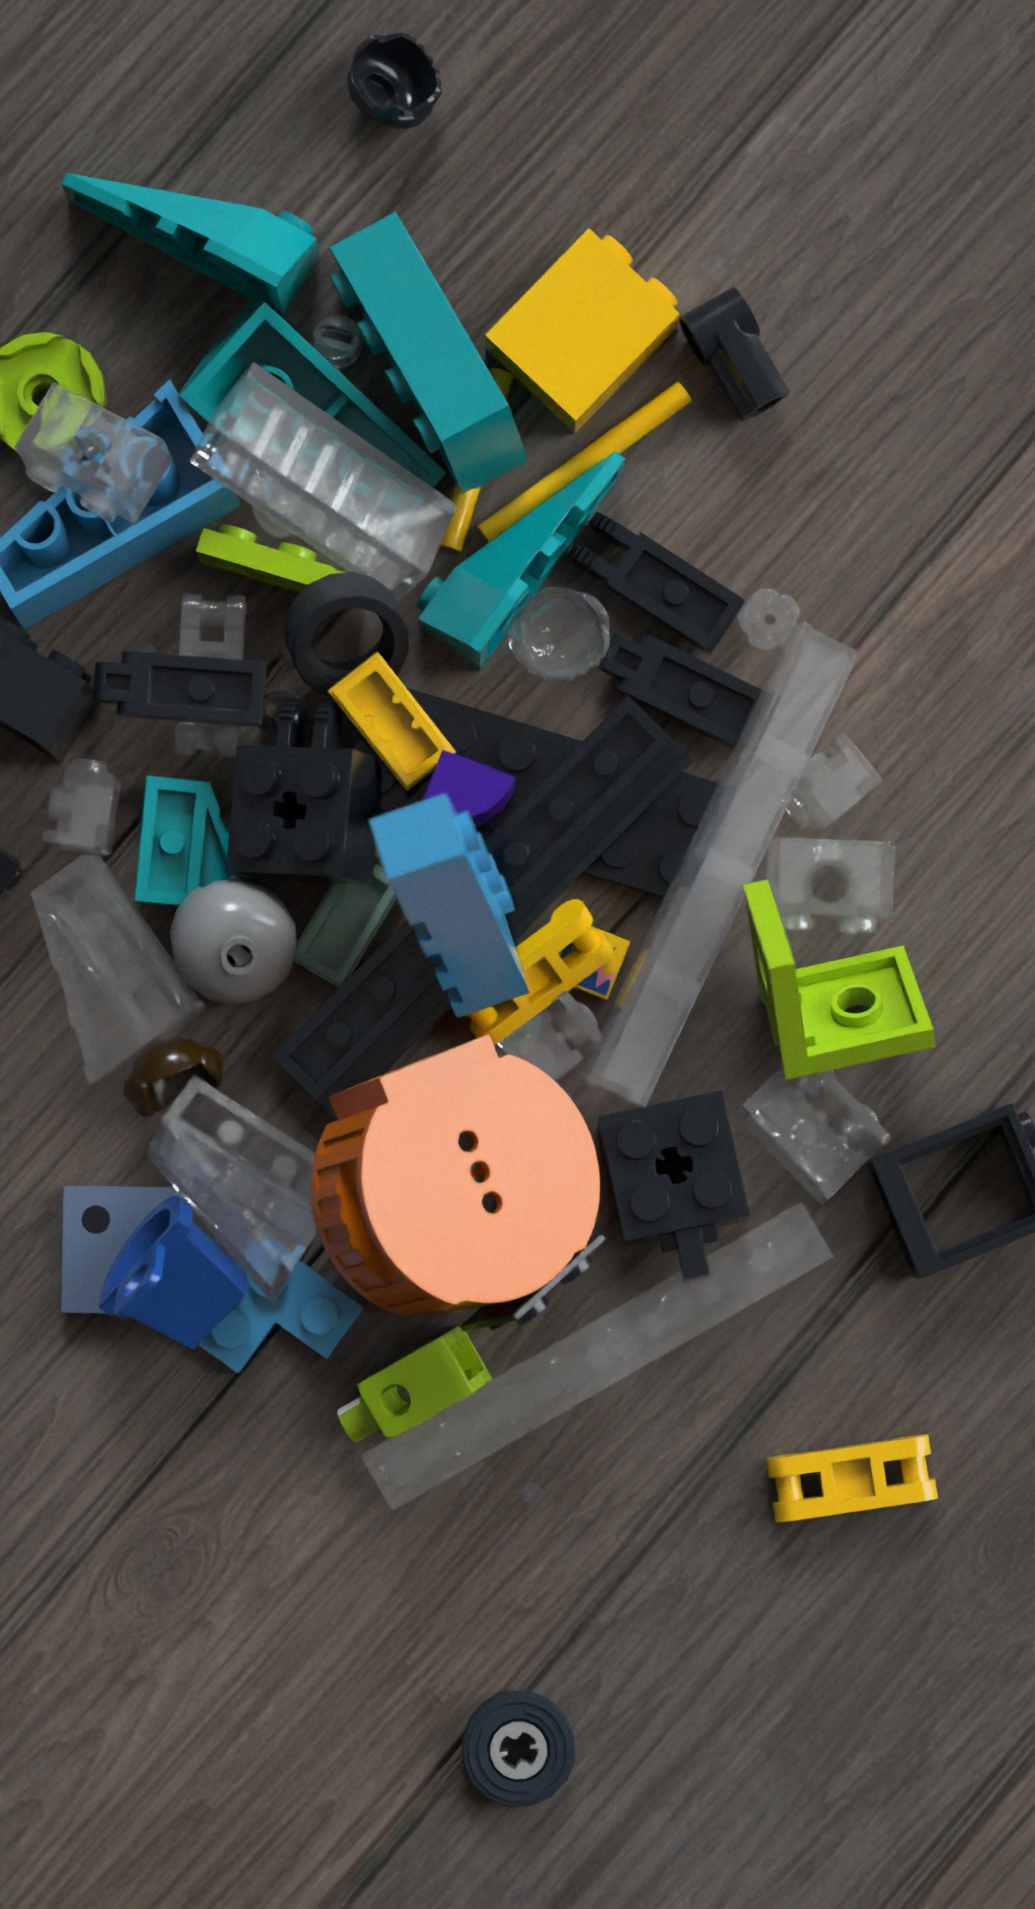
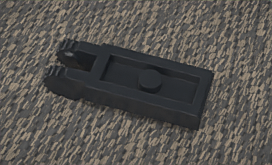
(661, 585)

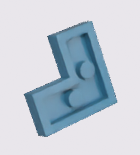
(306, 1308)

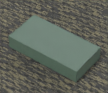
(345, 928)

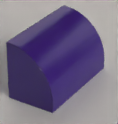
(471, 787)

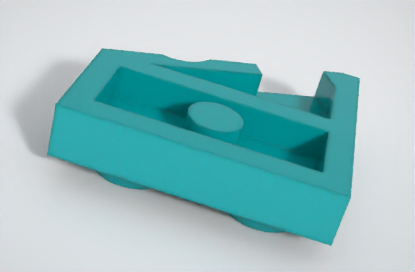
(179, 841)

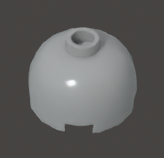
(210, 938)

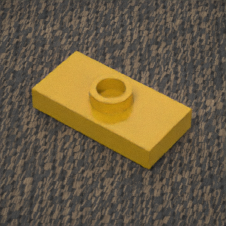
(391, 720)

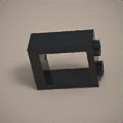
(902, 1209)

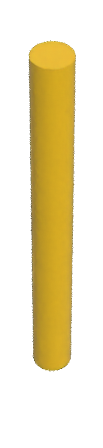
(614, 440)

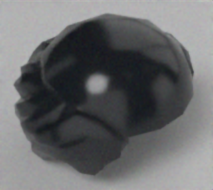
(393, 80)

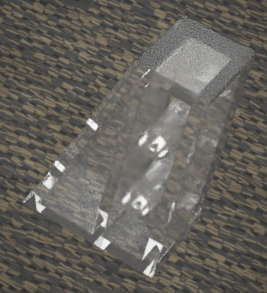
(111, 968)
(241, 1181)

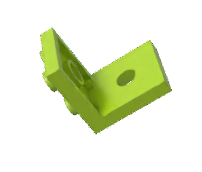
(810, 1002)

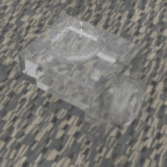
(555, 1038)

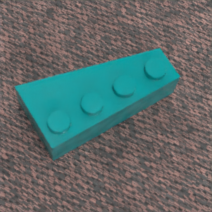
(428, 353)

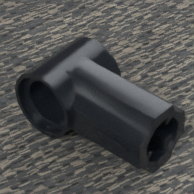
(727, 339)

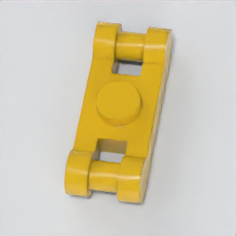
(546, 971)
(851, 1478)

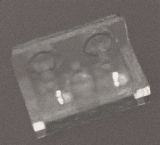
(813, 1129)

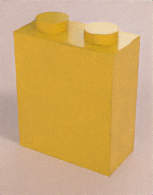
(583, 328)

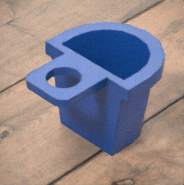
(173, 1276)

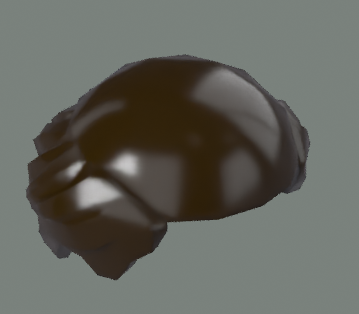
(166, 1069)

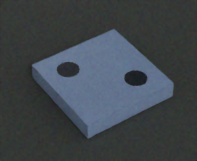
(93, 1233)

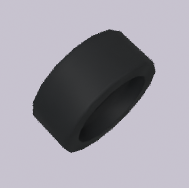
(328, 597)

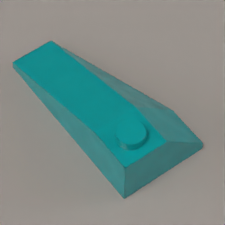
(487, 590)

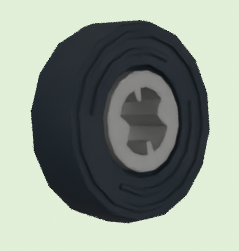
(527, 1780)

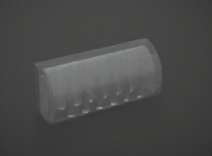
(323, 482)

